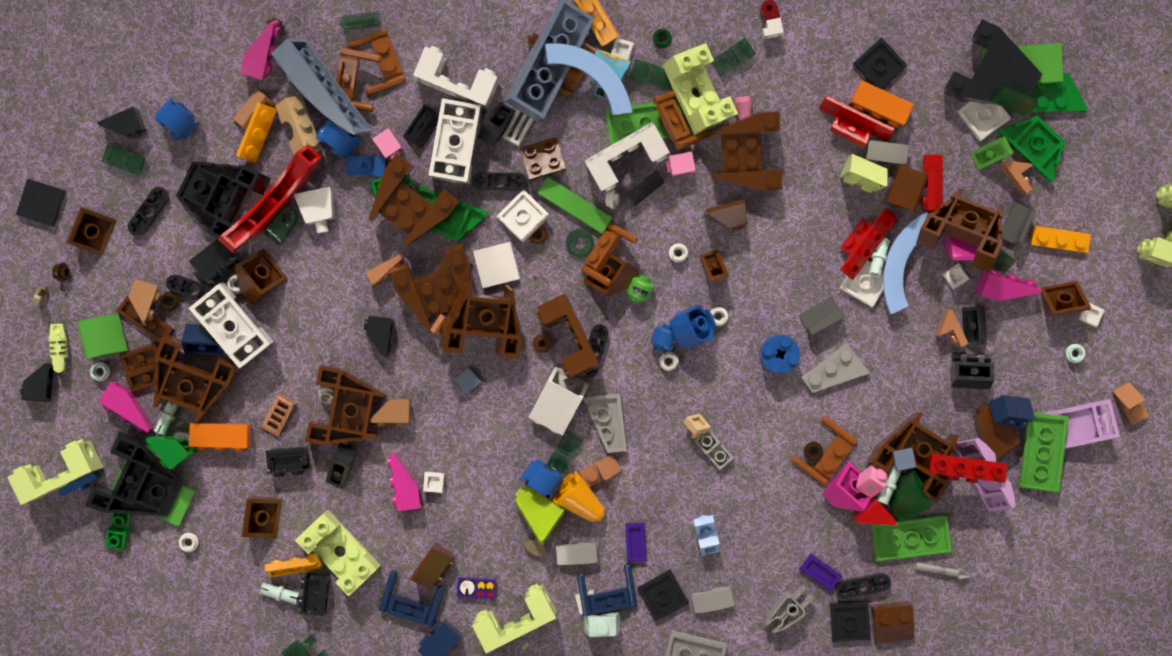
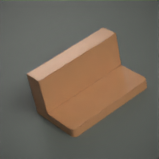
(245, 113)

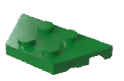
(1058, 97)
(1036, 144)
(461, 220)

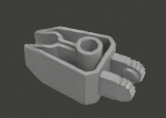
(788, 610)

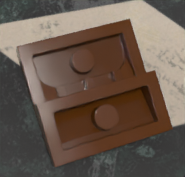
(140, 366)

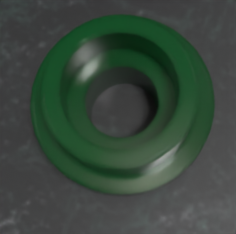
(664, 32)

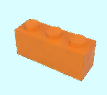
(881, 104)
(220, 436)

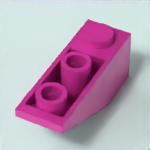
(258, 57)
(1002, 287)
(123, 402)
(407, 490)

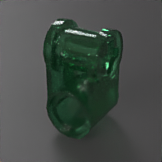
(279, 228)

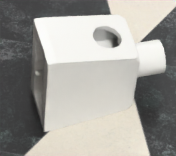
(317, 207)

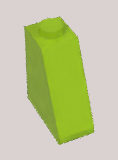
(538, 512)

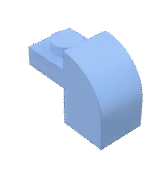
(706, 535)

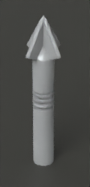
(959, 573)

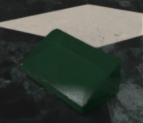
(360, 20)
(1014, 100)

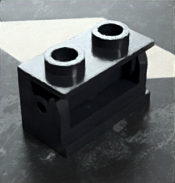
(287, 460)
(315, 594)

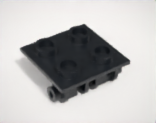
(215, 263)

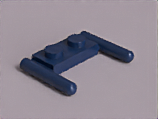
(607, 600)
(410, 608)

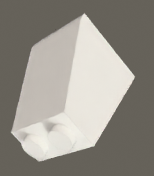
(558, 401)

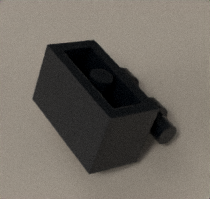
(972, 371)

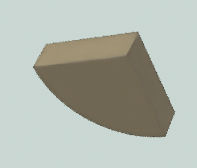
(40, 296)
(534, 547)

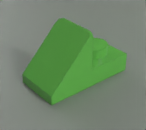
(991, 153)

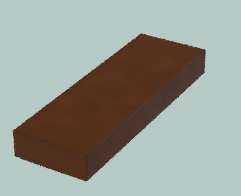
(156, 328)

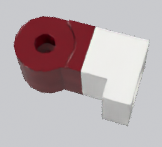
(771, 16)

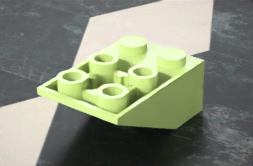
(864, 173)

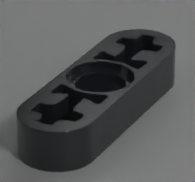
(504, 188)
(140, 212)
(178, 289)
(603, 338)
(849, 593)

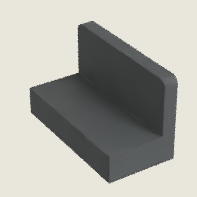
(1017, 223)
(821, 316)

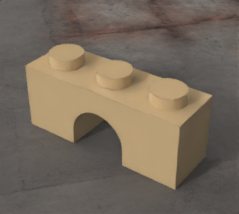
(295, 112)

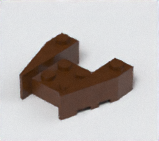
(743, 151)
(407, 207)
(968, 223)
(436, 291)
(482, 317)
(187, 384)
(349, 408)
(924, 443)

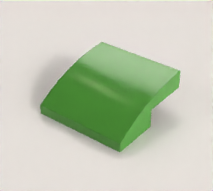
(102, 336)

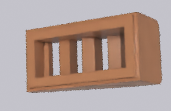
(381, 271)
(286, 401)

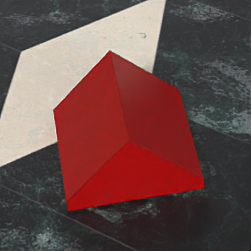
(874, 514)

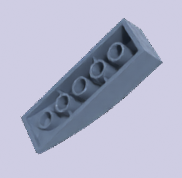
(538, 81)
(318, 85)

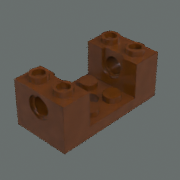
(561, 310)

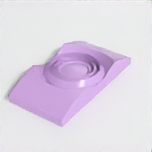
(1089, 423)
(994, 494)

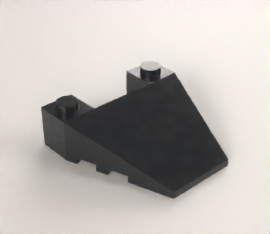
(1001, 66)
(217, 192)
(142, 485)

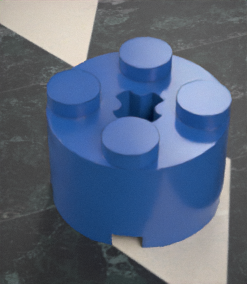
(177, 119)
(338, 138)
(693, 326)
(789, 358)
(541, 479)

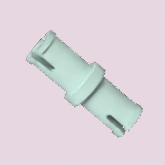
(879, 258)
(166, 418)
(885, 494)
(279, 593)

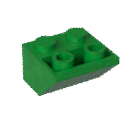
(171, 449)

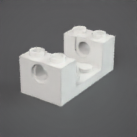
(429, 73)
(651, 142)
(450, 161)
(245, 340)

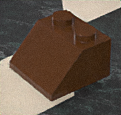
(432, 566)
(892, 621)

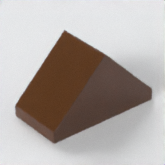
(714, 266)

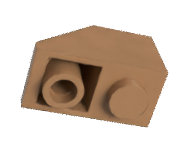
(143, 297)
(394, 411)

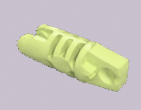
(58, 347)

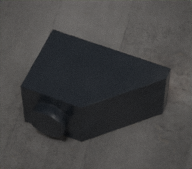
(127, 123)
(496, 124)
(379, 332)
(39, 384)
(341, 465)

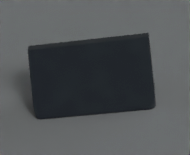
(422, 126)
(645, 188)
(974, 325)

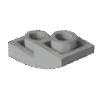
(888, 152)
(714, 450)
(576, 553)
(713, 600)

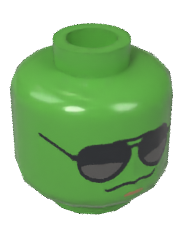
(640, 289)

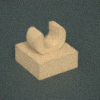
(696, 425)

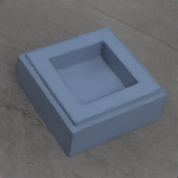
(467, 380)
(904, 459)

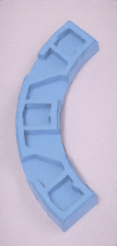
(596, 69)
(896, 262)

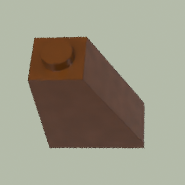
(995, 436)

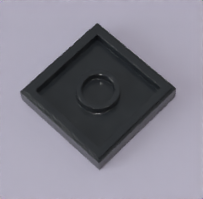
(879, 64)
(40, 202)
(663, 595)
(849, 621)

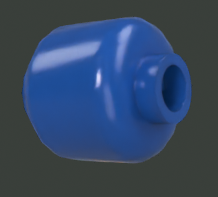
(663, 338)

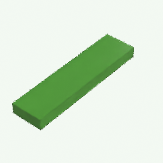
(574, 205)

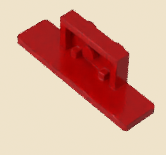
(854, 124)
(933, 189)
(864, 241)
(967, 468)

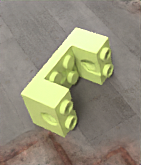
(688, 72)
(1159, 250)
(31, 484)
(324, 537)
(490, 632)

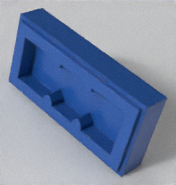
(365, 165)
(80, 484)

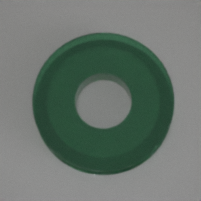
(580, 233)

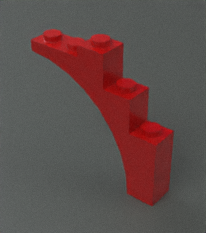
(274, 200)

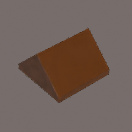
(905, 188)
(91, 230)
(1063, 299)
(261, 517)

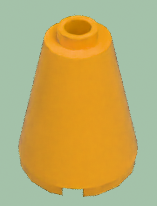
(578, 498)

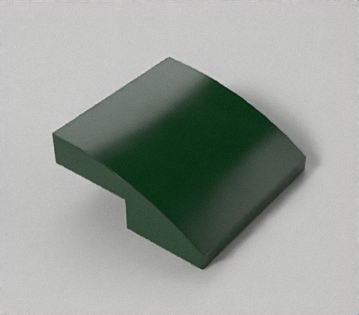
(909, 497)

